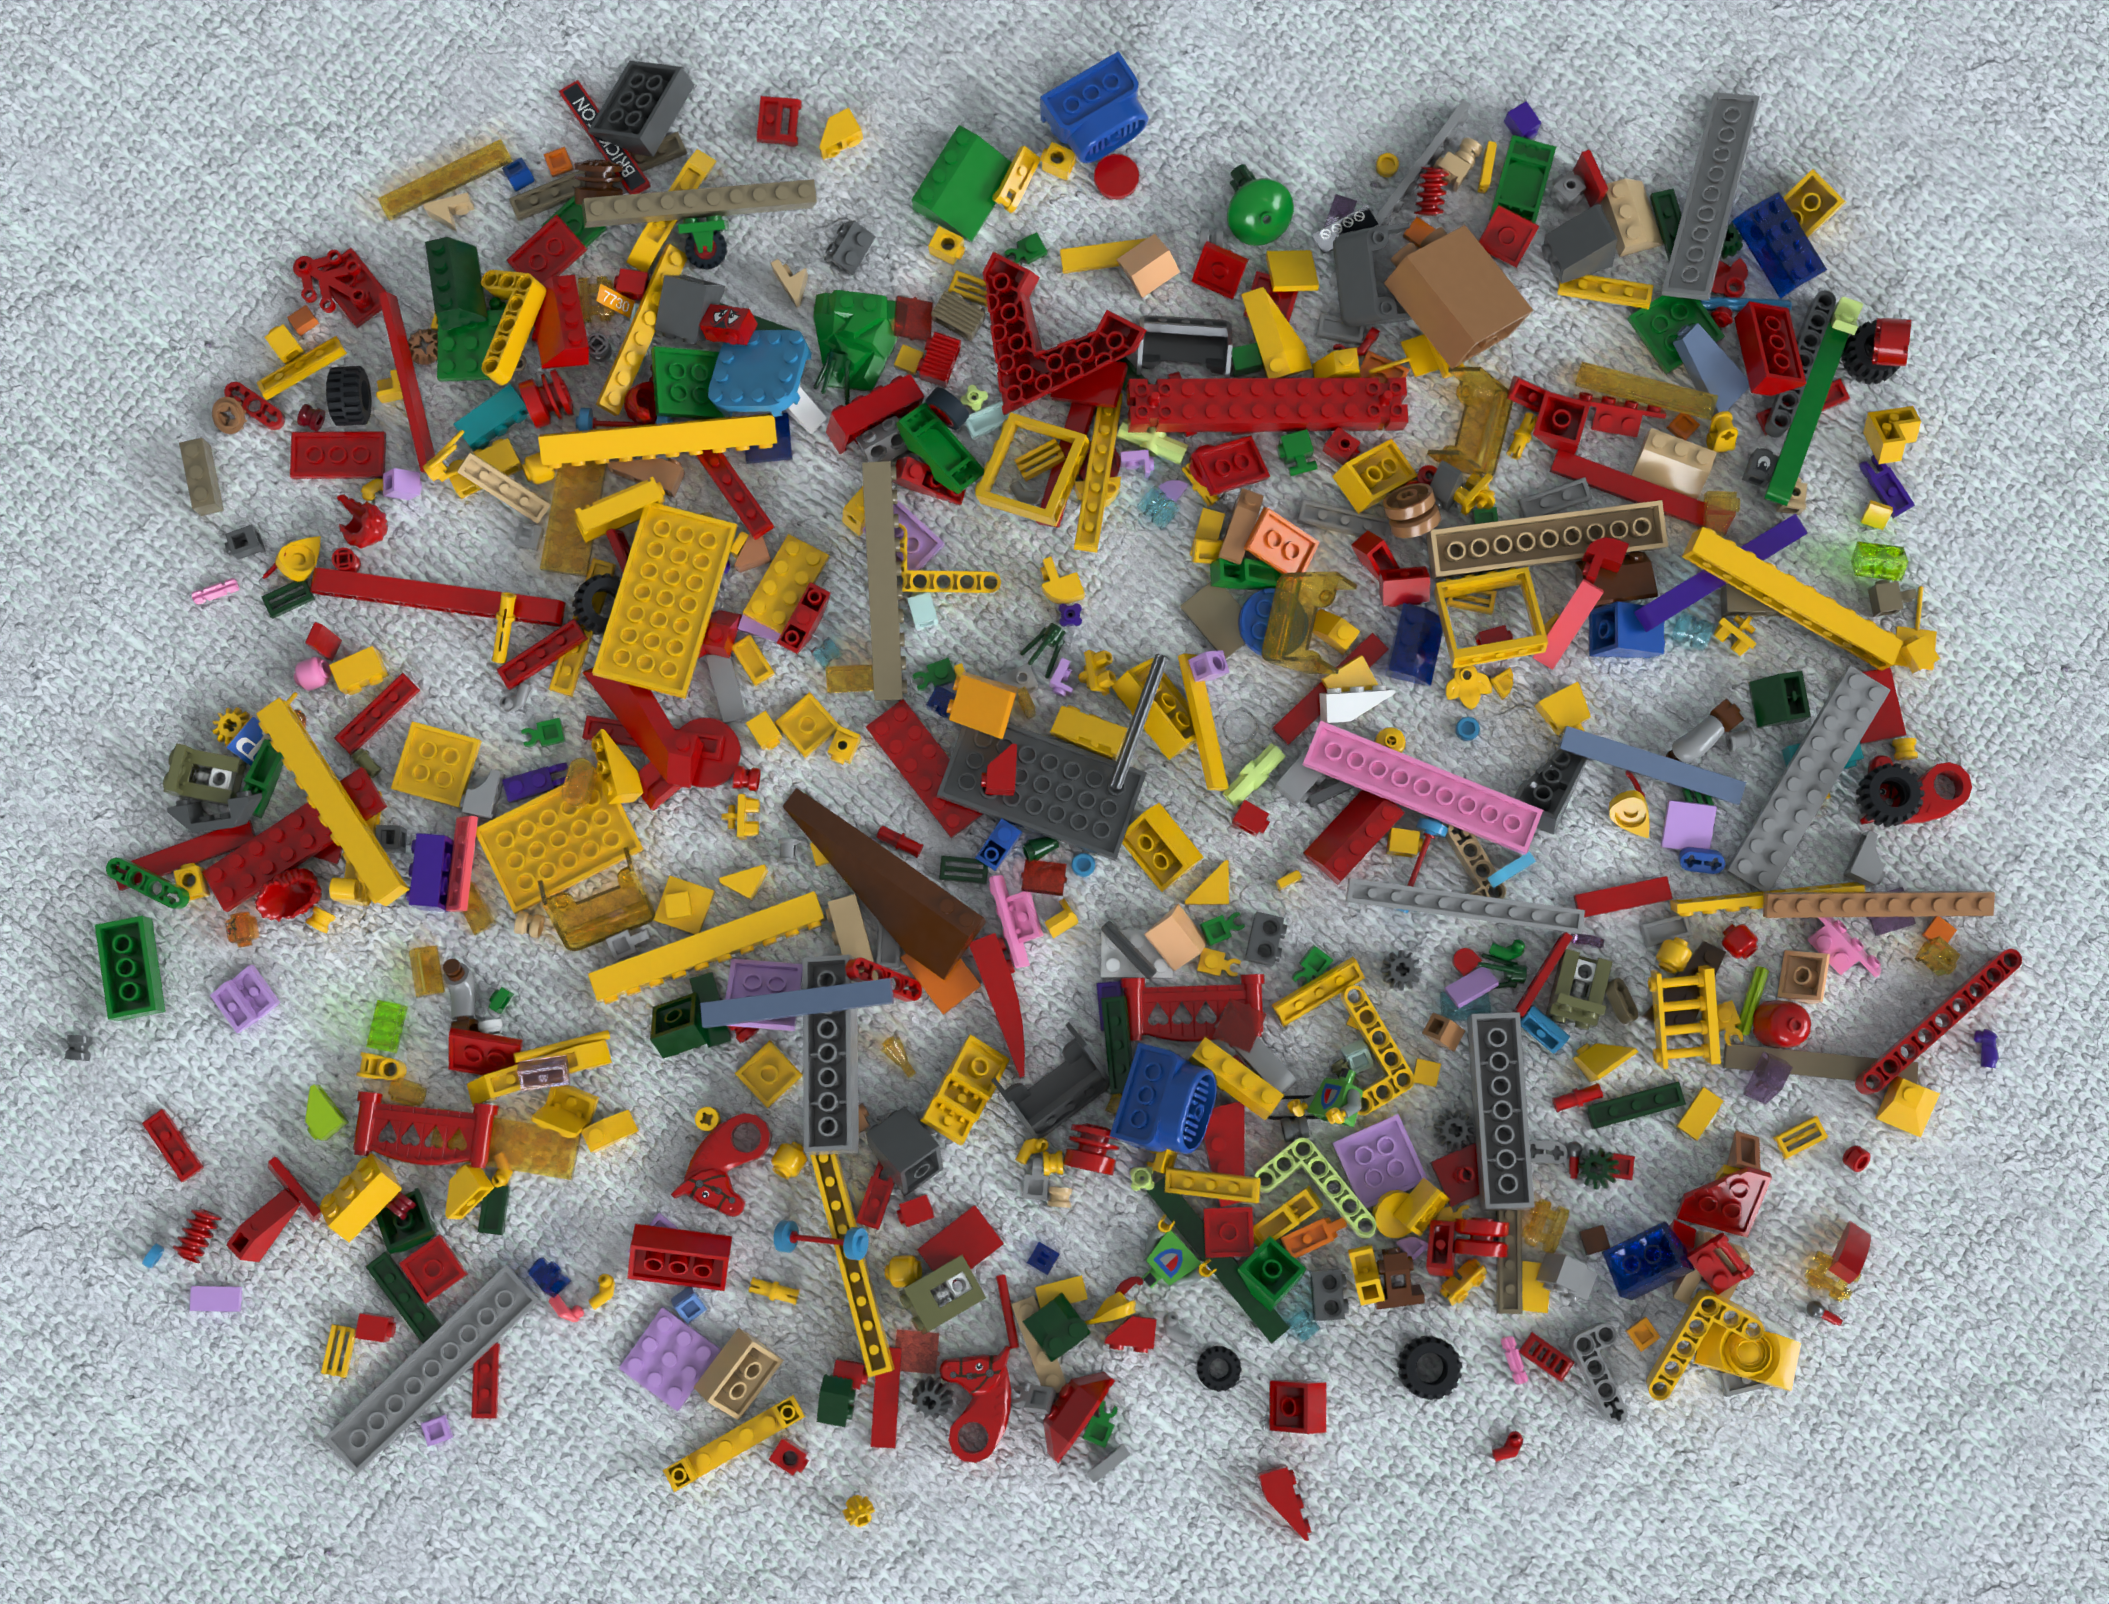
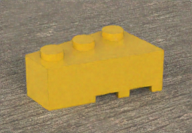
(1089, 732)

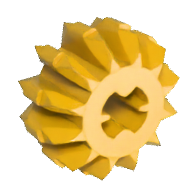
(226, 722)

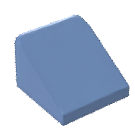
(688, 1304)

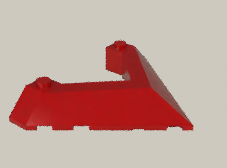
(1023, 366)
(670, 751)

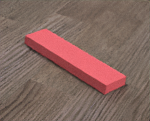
(1569, 623)
(461, 864)

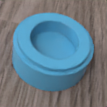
(1467, 729)
(1083, 865)
(153, 1256)

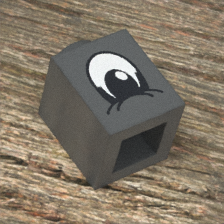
(1760, 467)

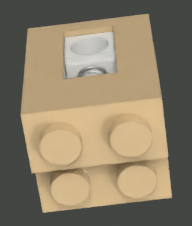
(1687, 1285)

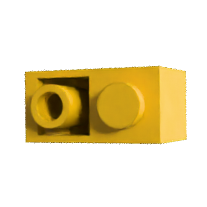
(840, 133)

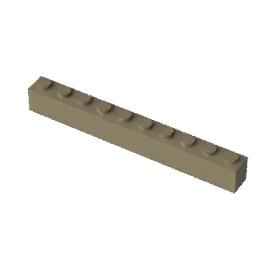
(698, 203)
(882, 580)

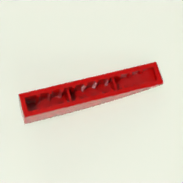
(1002, 993)

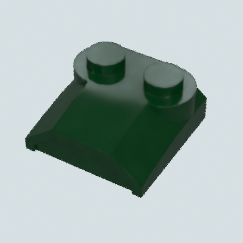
(405, 1234)
(1056, 1327)

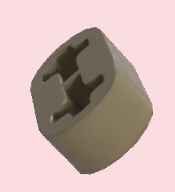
(1621, 1001)

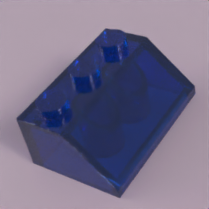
(1415, 645)
(1647, 1261)

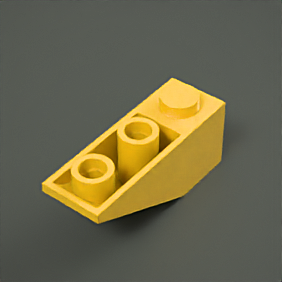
(617, 773)

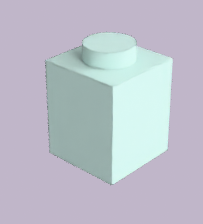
(922, 610)

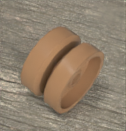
(1412, 510)

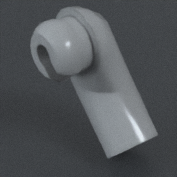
(1024, 496)
(517, 701)
(1172, 1329)

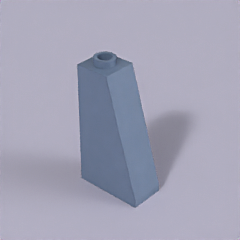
(1710, 366)

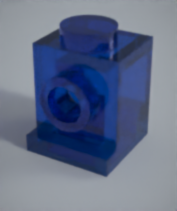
(940, 700)
(548, 1276)

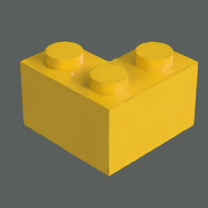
(1889, 432)

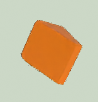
(303, 320)

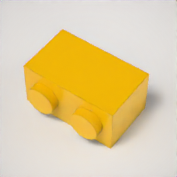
(359, 671)

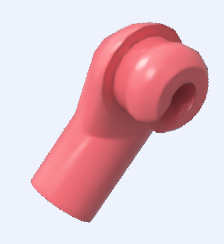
(565, 1312)

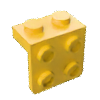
(566, 1110)

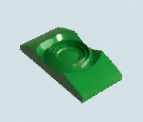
(1524, 177)
(939, 448)

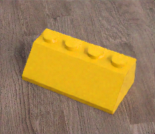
(1169, 716)

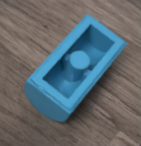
(1544, 1029)

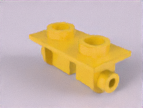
(1471, 1277)

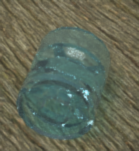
(1157, 506)
(1693, 631)

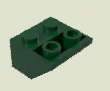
(1779, 699)

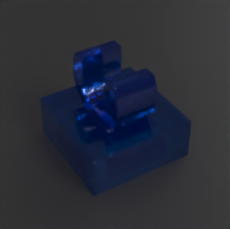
(1043, 1258)

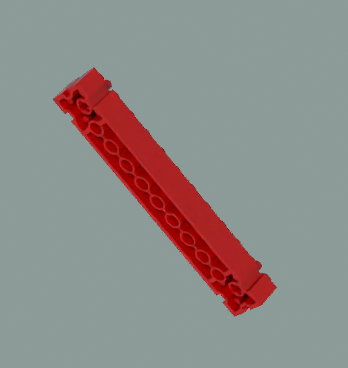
(1266, 404)

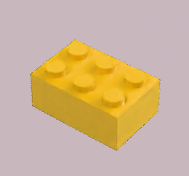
(359, 1197)

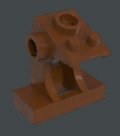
(1393, 1263)

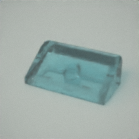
(1478, 1006)

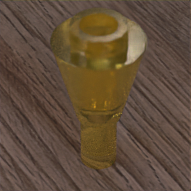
(895, 1051)

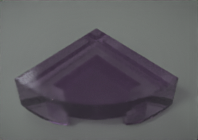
(1593, 941)

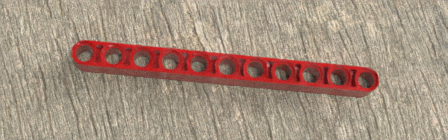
(433, 596)

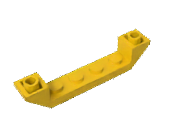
(655, 233)
(506, 1081)
(733, 1443)

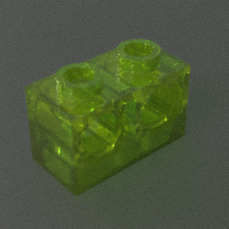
(1879, 561)
(387, 1026)

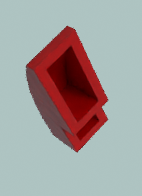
(1850, 1253)

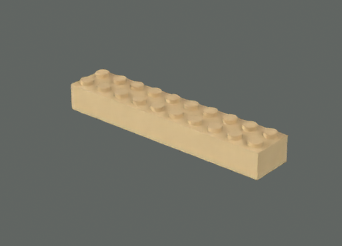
(1543, 539)

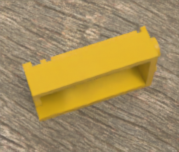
(617, 509)

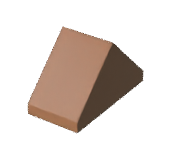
(752, 554)
(1744, 1151)

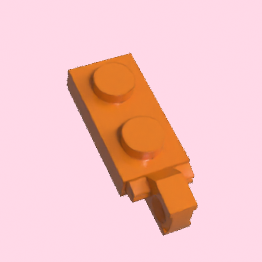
(1312, 1236)

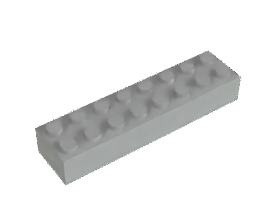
(830, 1066)
(1500, 1112)

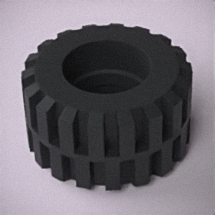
(1859, 362)
(348, 395)
(583, 601)
(1904, 783)
(1450, 1373)

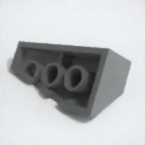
(1552, 787)

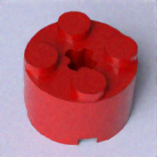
(1891, 341)

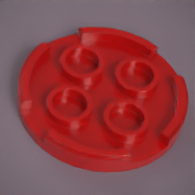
(714, 772)

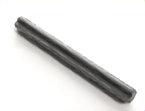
(1138, 721)

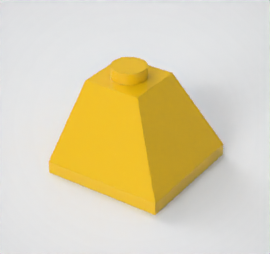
(1600, 1059)
(1907, 1106)

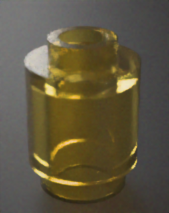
(407, 1092)

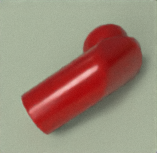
(1511, 1447)

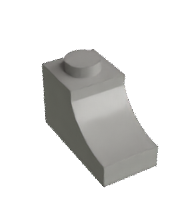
(484, 800)
(1865, 864)

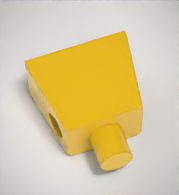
(855, 510)
(1564, 709)

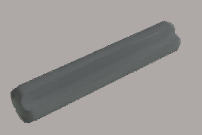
(1129, 950)

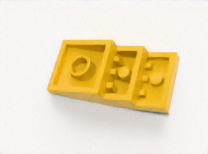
(965, 1090)

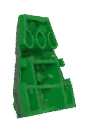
(860, 327)

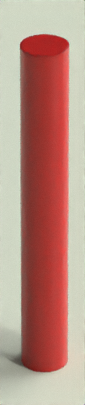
(1007, 1311)

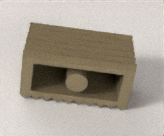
(958, 315)

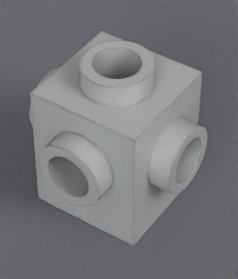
(1567, 190)

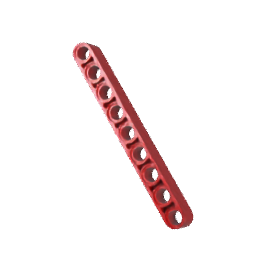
(1948, 1016)

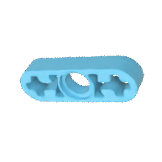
(1511, 869)

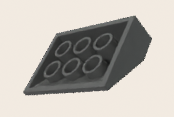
(642, 106)

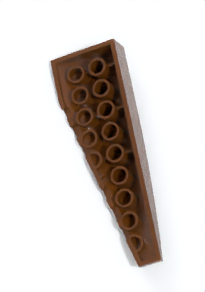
(911, 907)

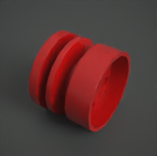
(546, 399)
(1091, 1149)

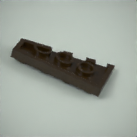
(1704, 955)

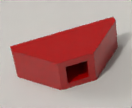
(805, 619)

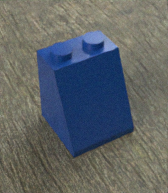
(1618, 633)

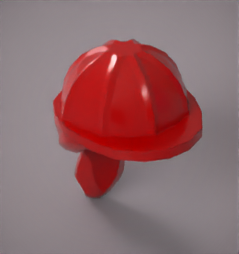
(640, 403)

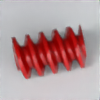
(1432, 191)
(196, 1235)

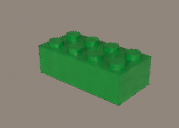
(130, 968)

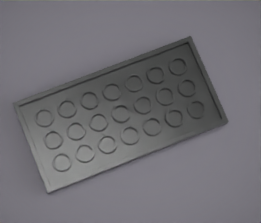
(1056, 792)

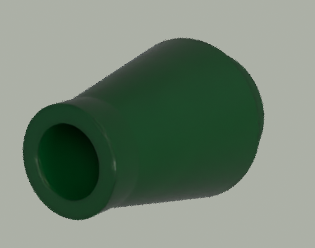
(1037, 848)

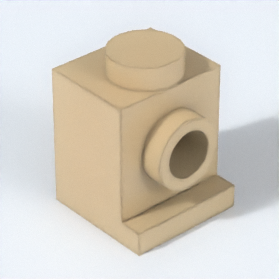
(1457, 169)
(1797, 503)

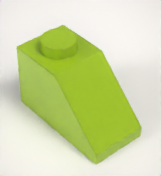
(323, 1115)

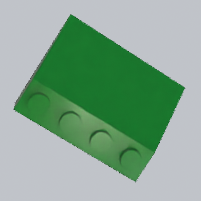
(962, 184)

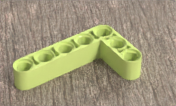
(1321, 1181)

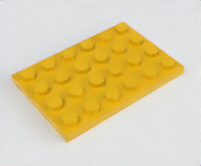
(555, 844)

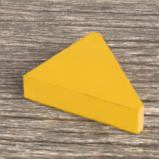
(1214, 889)

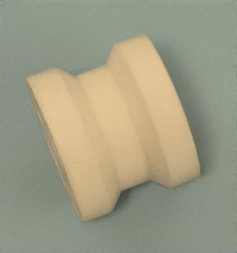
(1059, 1197)

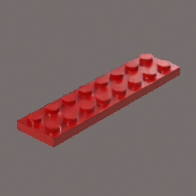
(284, 845)

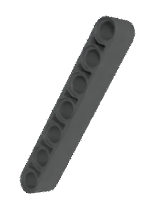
(1814, 336)

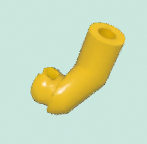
(606, 1291)

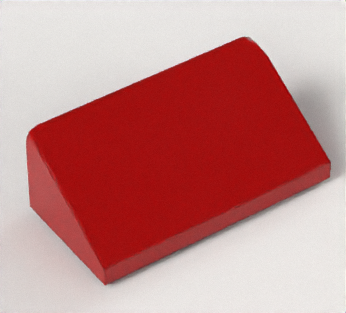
(1526, 393)

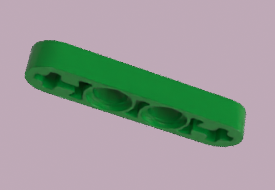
(147, 883)

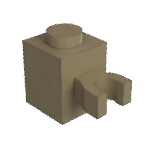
(1887, 598)

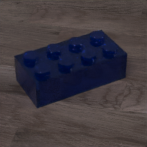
(1779, 245)

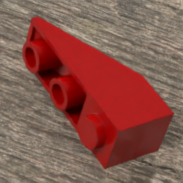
(919, 478)
(263, 1227)
(1280, 1493)

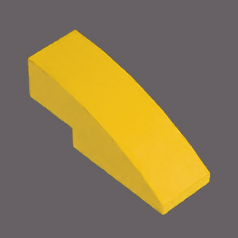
(1287, 1216)

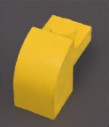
(1063, 589)
(1366, 1275)

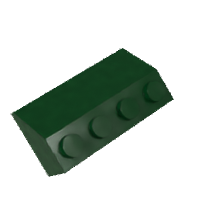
(456, 282)

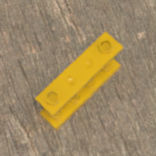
(1707, 1026)

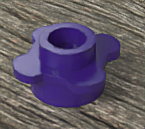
(1065, 620)

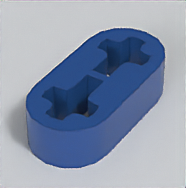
(1701, 860)

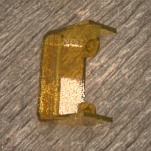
(1481, 424)
(1294, 616)
(603, 914)

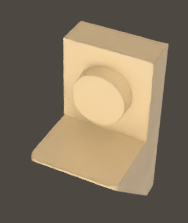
(444, 209)
(792, 284)

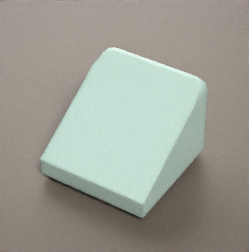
(1357, 1056)

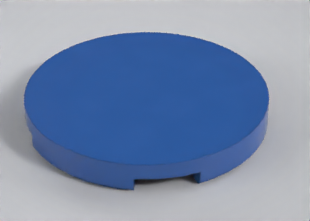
(1254, 619)

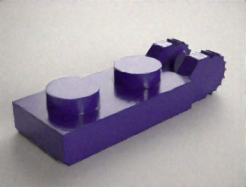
(1887, 487)
(533, 782)

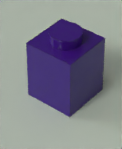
(1523, 121)

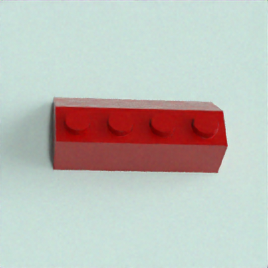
(561, 325)
(1769, 349)
(1353, 834)
(679, 1257)

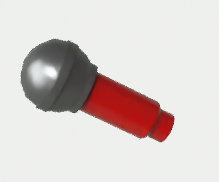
(1574, 1151)
(1816, 1310)

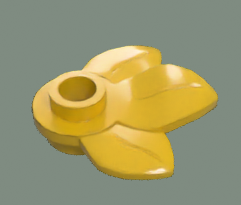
(1468, 689)

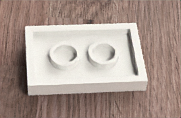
(1117, 965)

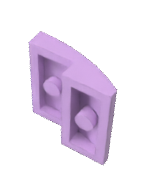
(245, 998)

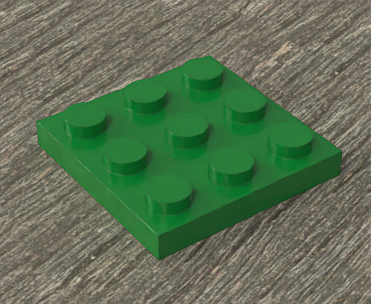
(1663, 320)
(464, 349)
(683, 382)

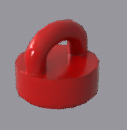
(1856, 1158)

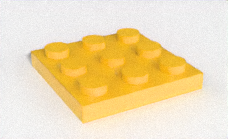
(436, 764)

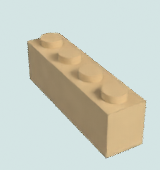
(850, 929)

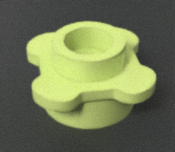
(975, 404)
(1137, 1173)

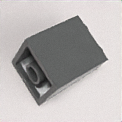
(1581, 245)
(684, 305)
(905, 1150)

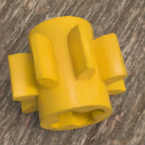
(858, 1510)

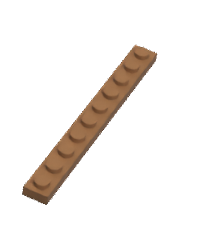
(1878, 904)

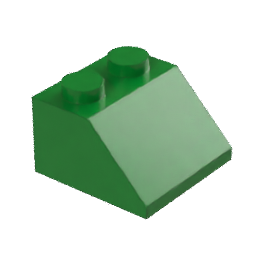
(1271, 1273)

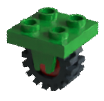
(705, 244)

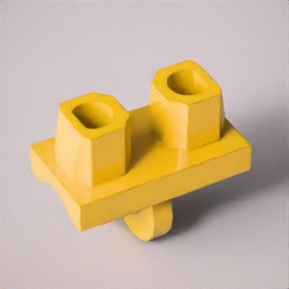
(1478, 496)
(1743, 642)
(1095, 672)
(744, 827)

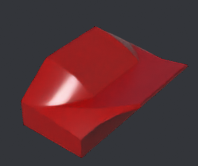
(654, 787)

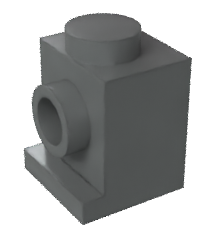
(238, 537)
(392, 838)

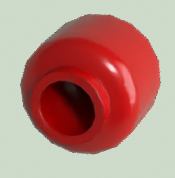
(1739, 941)

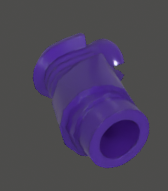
(1989, 1052)

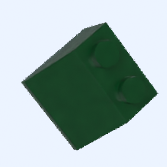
(678, 1026)

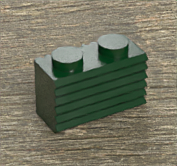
(836, 1401)

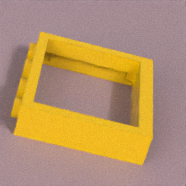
(1065, 481)
(1498, 650)

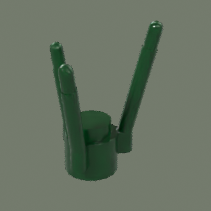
(1241, 176)
(835, 362)
(1050, 636)
(1512, 971)

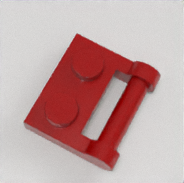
(771, 120)
(1714, 1269)

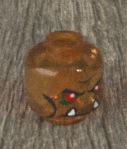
(242, 929)

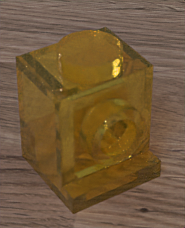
(1938, 956)

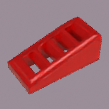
(1565, 1368)

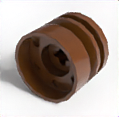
(597, 179)

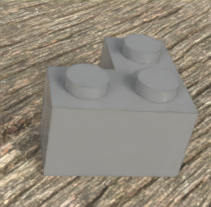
(1566, 1276)

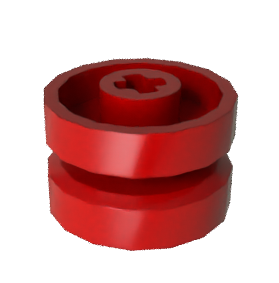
(1481, 1237)

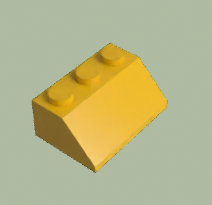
(1160, 847)

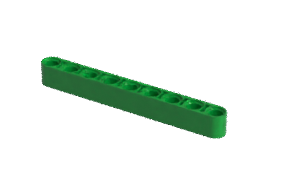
(1806, 417)

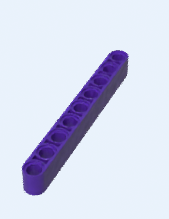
(1705, 582)

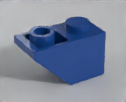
(999, 844)

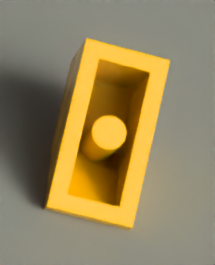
(1338, 365)
(1335, 631)
(609, 1131)
(466, 1191)

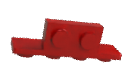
(1617, 416)

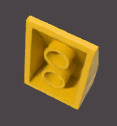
(1813, 202)
(1374, 475)

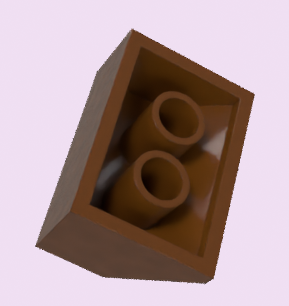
(1632, 582)

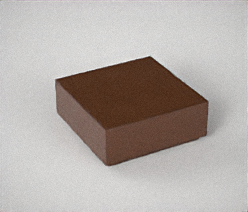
(1594, 1239)

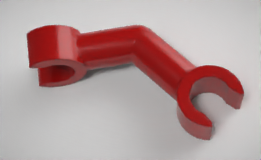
(1370, 338)

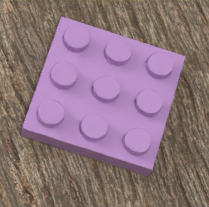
(761, 978)
(1379, 1160)
(670, 1358)

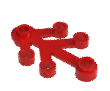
(329, 279)

